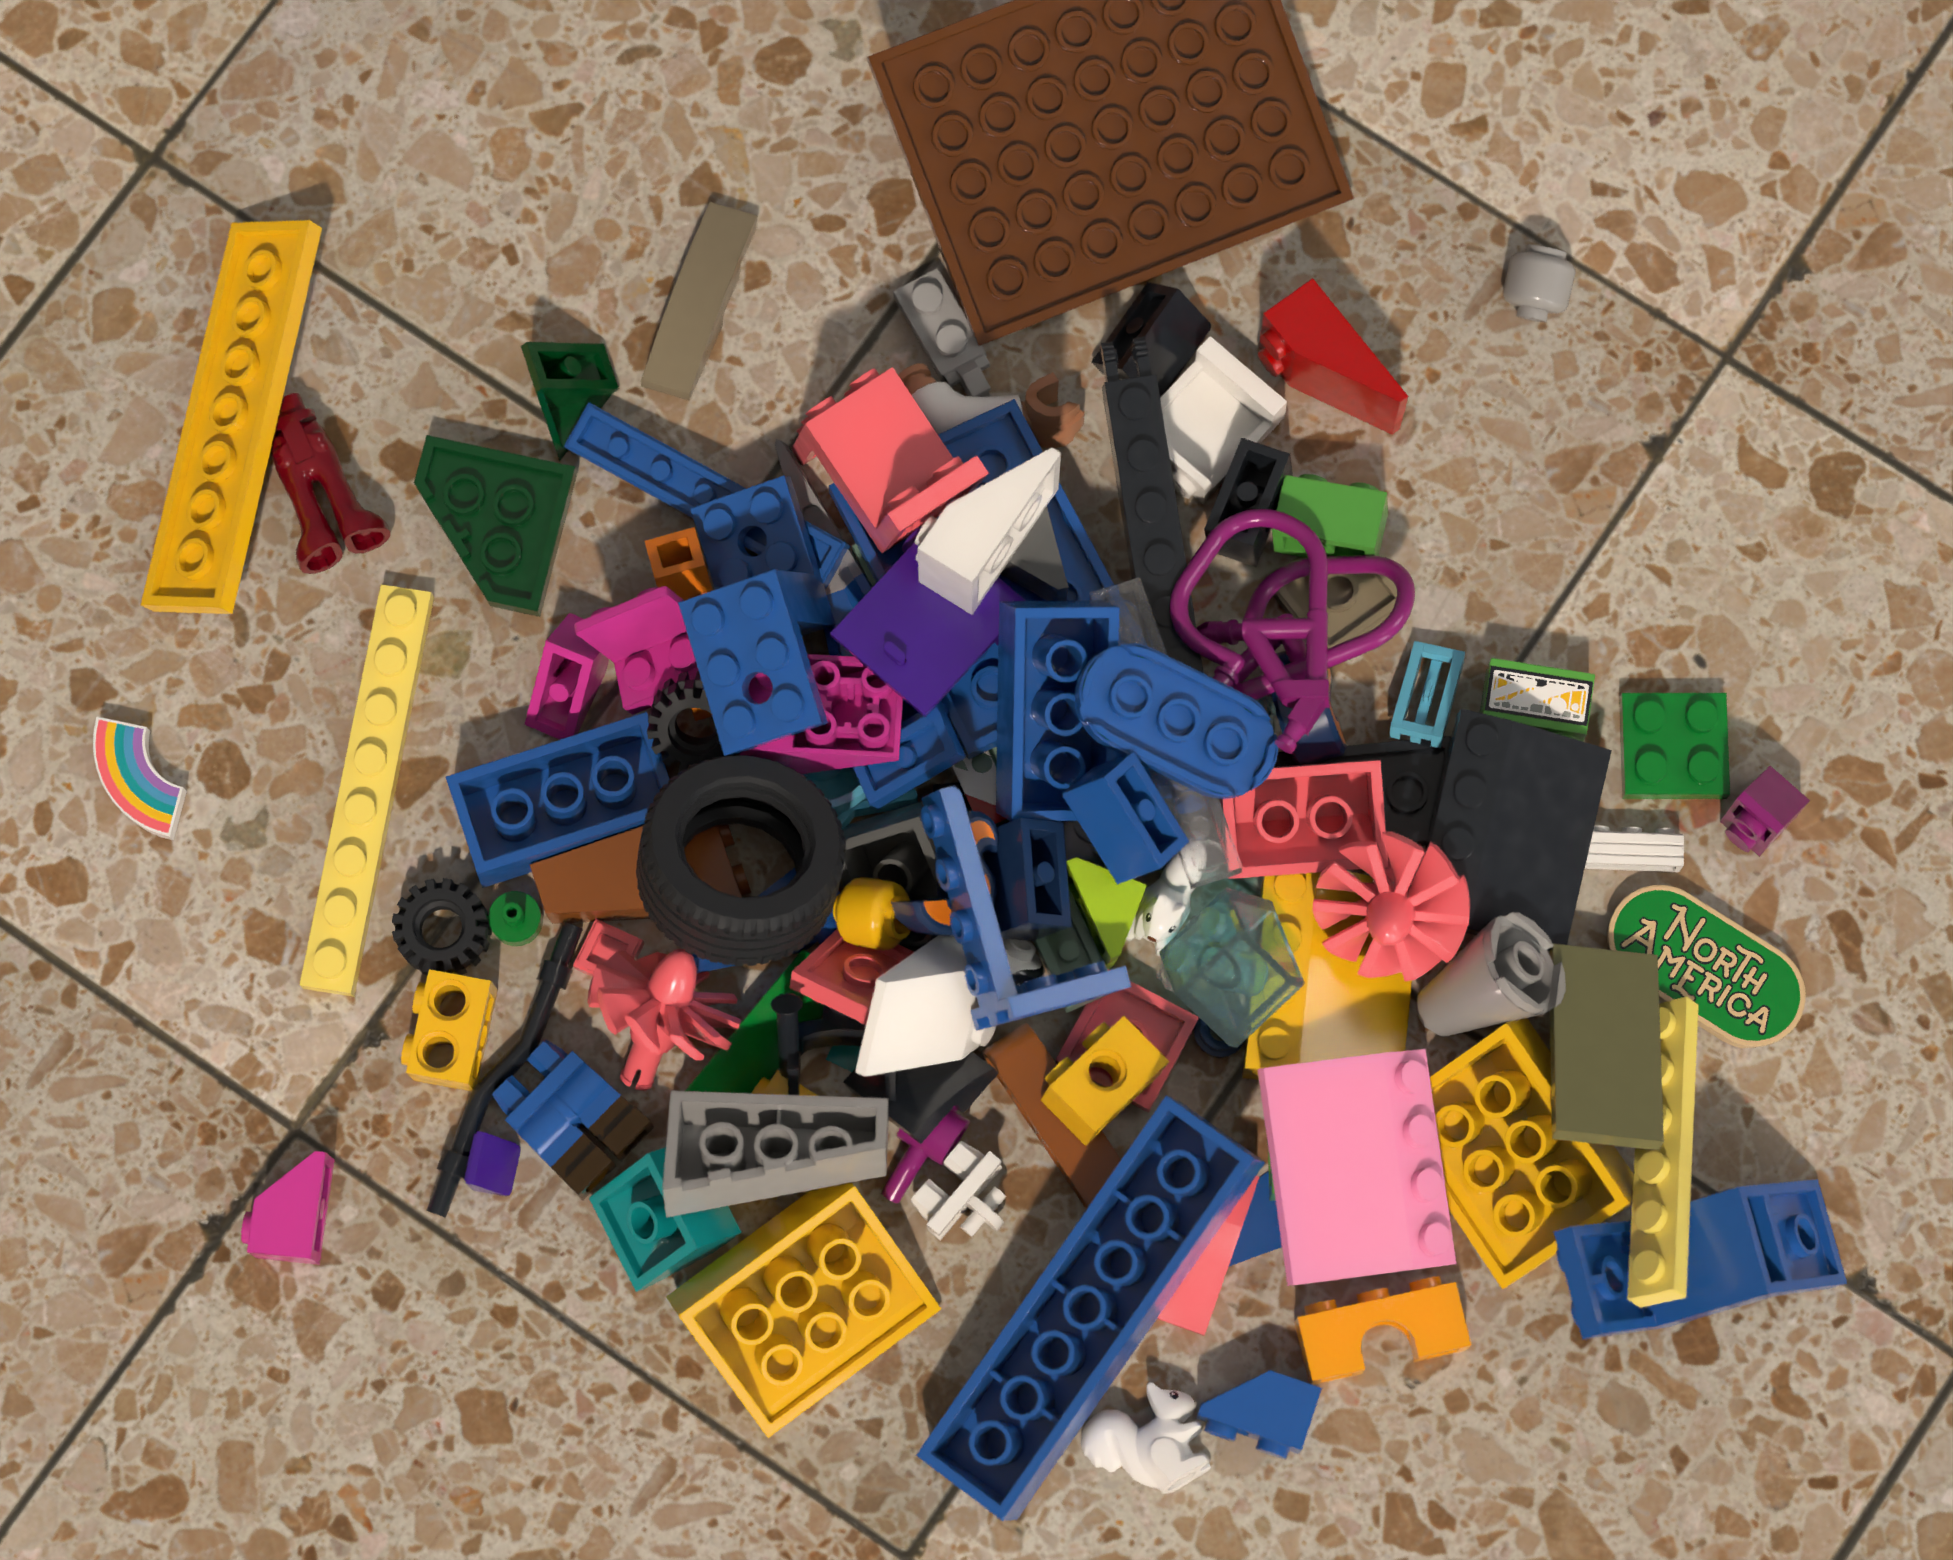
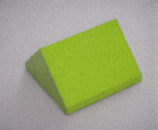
(1104, 905)

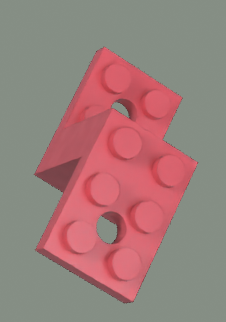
(885, 457)

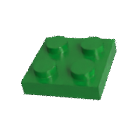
(1674, 746)

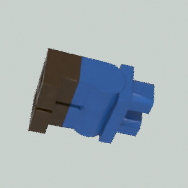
(560, 1105)

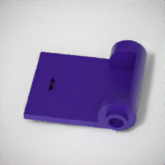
(917, 625)

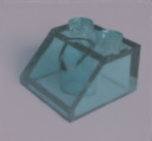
(1233, 965)

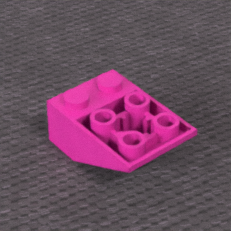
(860, 714)

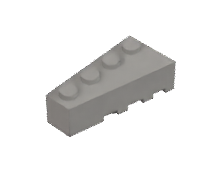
(768, 1146)

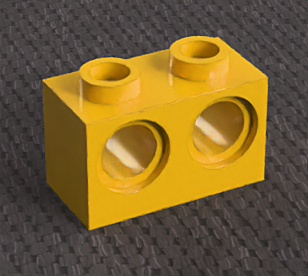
(463, 1031)

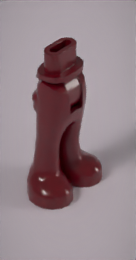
(307, 455)

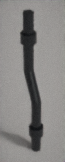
(552, 976)

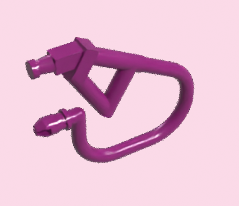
(1231, 631)
(1305, 696)

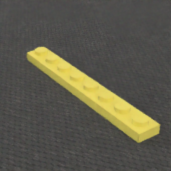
(367, 791)

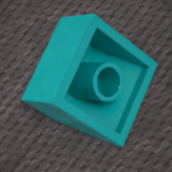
(643, 1236)

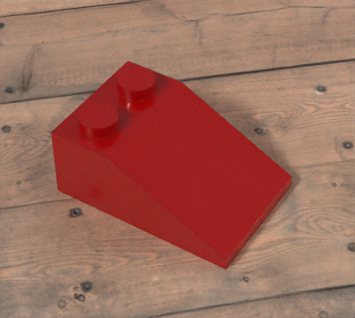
(1328, 360)

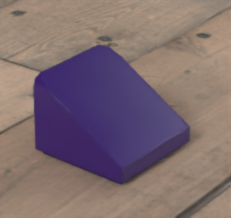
(492, 1164)

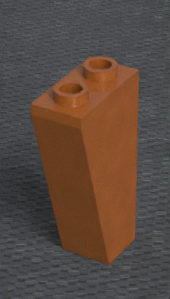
(602, 879)

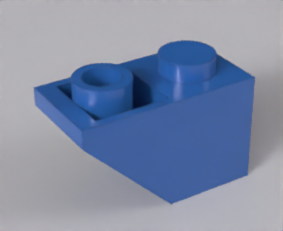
(1265, 1408)

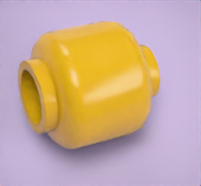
(866, 913)

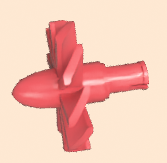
(1409, 916)
(660, 1008)

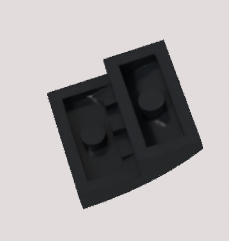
(927, 1092)

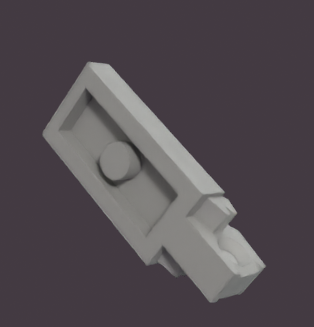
(944, 333)

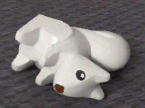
(1163, 907)
(1153, 1453)

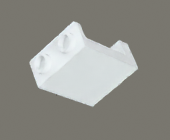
(1210, 413)

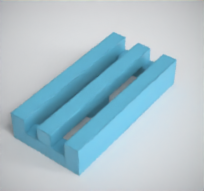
(1419, 730)

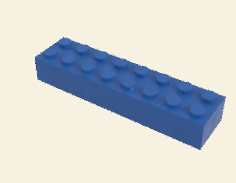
(1090, 1309)

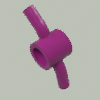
(935, 1146)

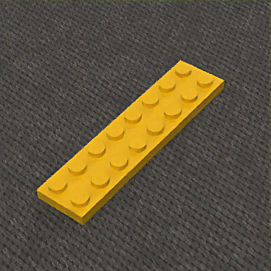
(231, 417)

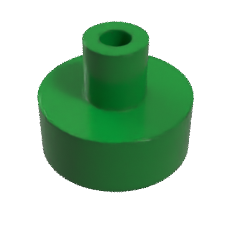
(521, 928)

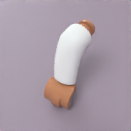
(946, 408)

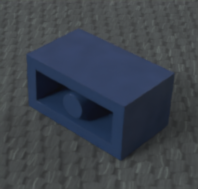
(1030, 879)

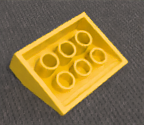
(1336, 1008)
(1499, 1159)
(803, 1304)

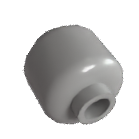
(1539, 282)

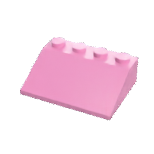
(1356, 1166)

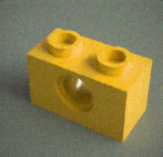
(1090, 1107)

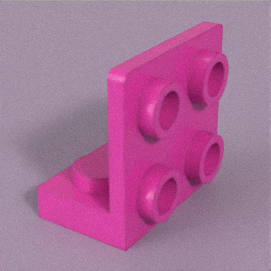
(644, 642)

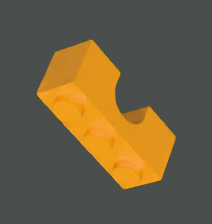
(1427, 1317)

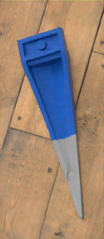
(926, 742)

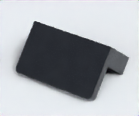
(1171, 332)

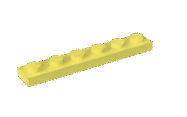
(1664, 1176)

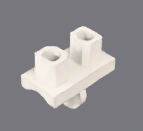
(944, 1210)

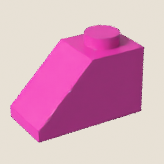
(565, 682)
(291, 1214)

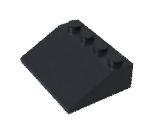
(1518, 818)

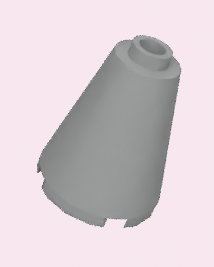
(1494, 979)

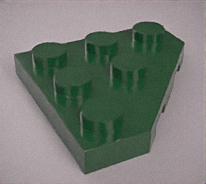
(499, 516)

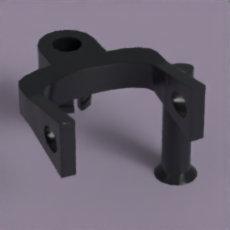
(797, 1038)

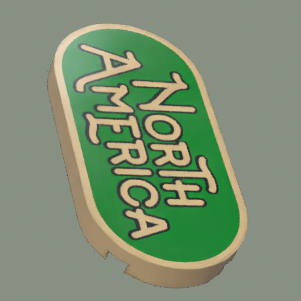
(1742, 984)

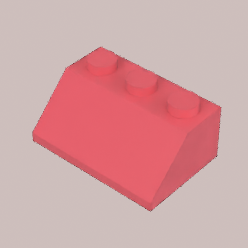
(1305, 816)

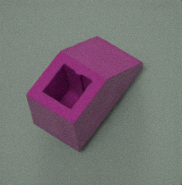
(1763, 812)

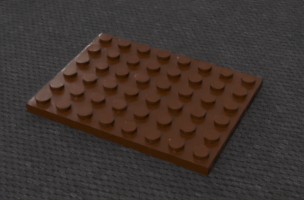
(1103, 144)

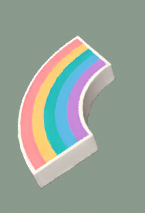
(132, 780)

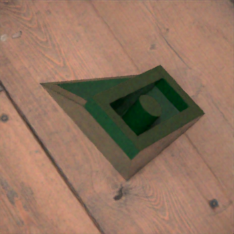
(566, 380)

